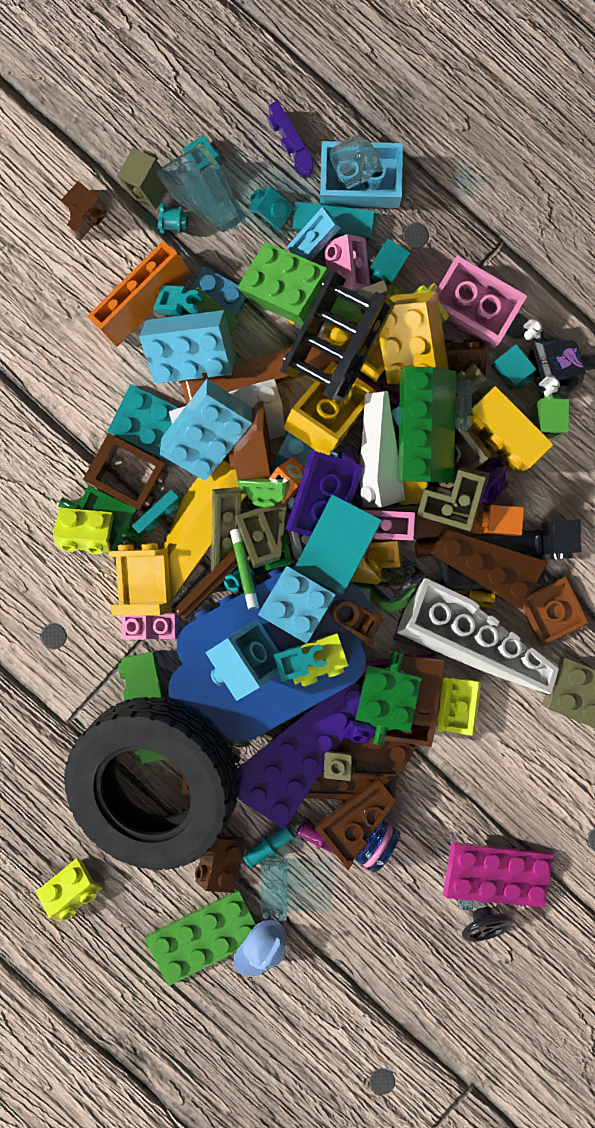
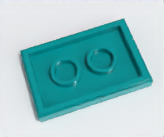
(338, 544)

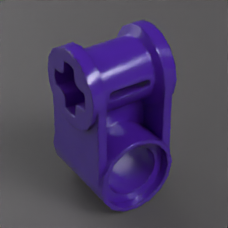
(497, 480)

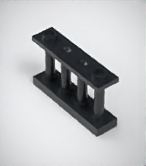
(363, 336)

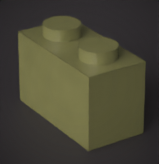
(140, 178)

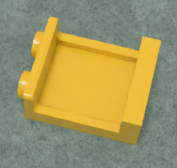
(142, 580)

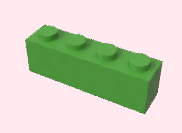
(142, 680)

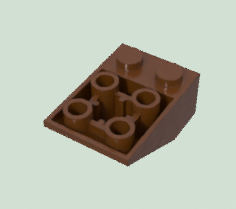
(427, 703)

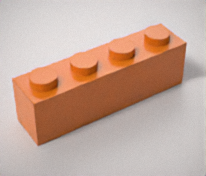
(137, 294)

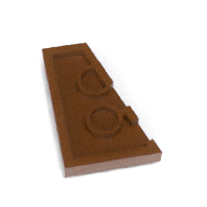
(354, 821)

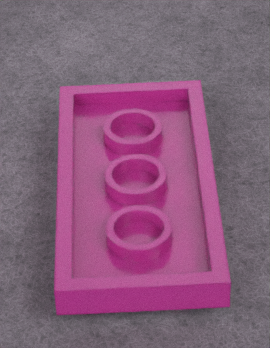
(497, 874)

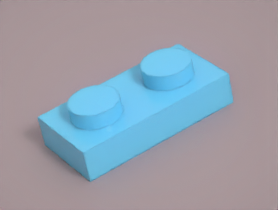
(314, 235)

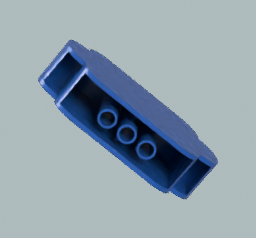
(275, 699)

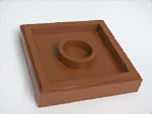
(554, 611)

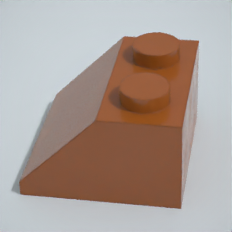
(253, 451)

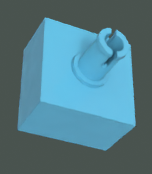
(244, 660)

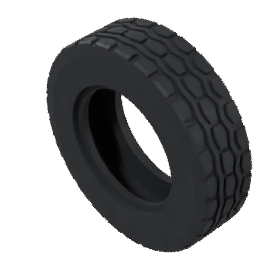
(114, 820)

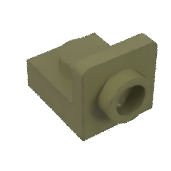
(339, 765)

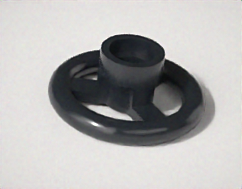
(488, 924)

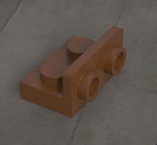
(463, 354)

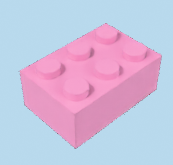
(478, 302)

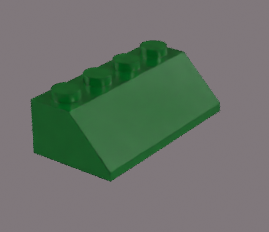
(426, 424)

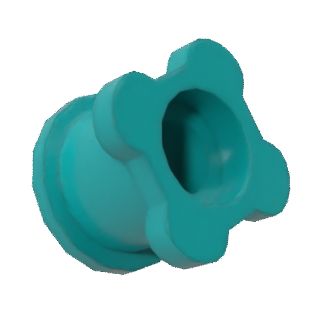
(172, 219)

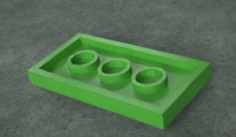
(201, 937)

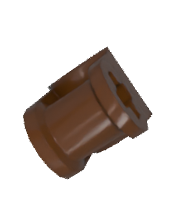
(360, 622)

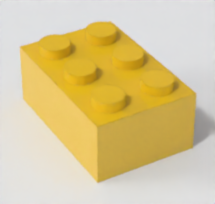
(413, 335)
(323, 421)
(508, 431)

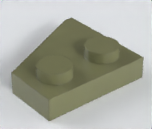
(263, 533)

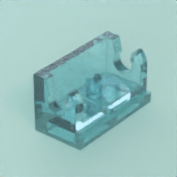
(274, 887)

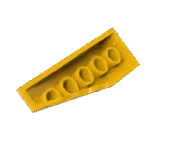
(192, 526)

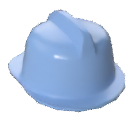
(261, 949)

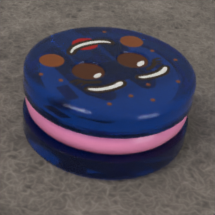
(379, 847)

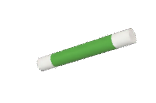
(244, 569)

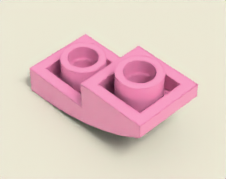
(150, 626)

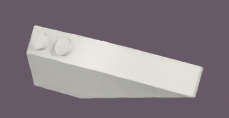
(467, 634)

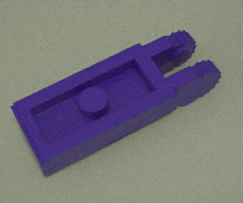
(290, 139)

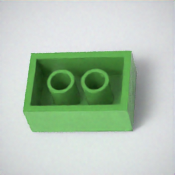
(283, 283)

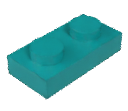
(149, 521)

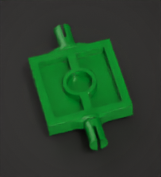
(122, 513)
(388, 698)

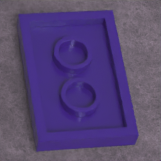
(321, 479)

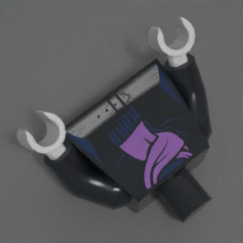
(557, 362)

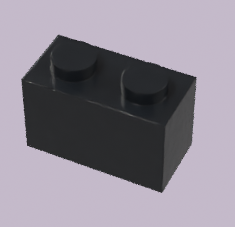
(561, 538)

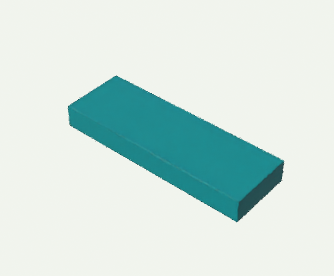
(351, 220)

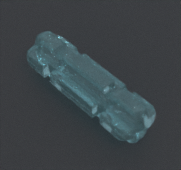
(464, 405)

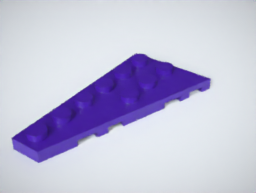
(288, 765)

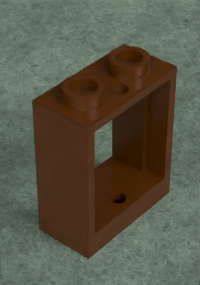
(103, 460)

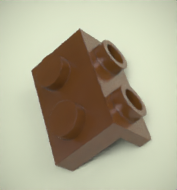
(221, 865)

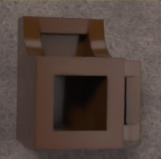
(84, 208)

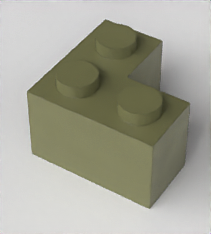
(456, 507)

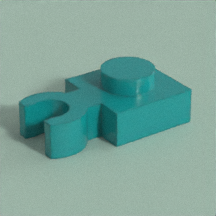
(175, 299)
(294, 663)

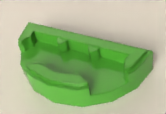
(264, 491)

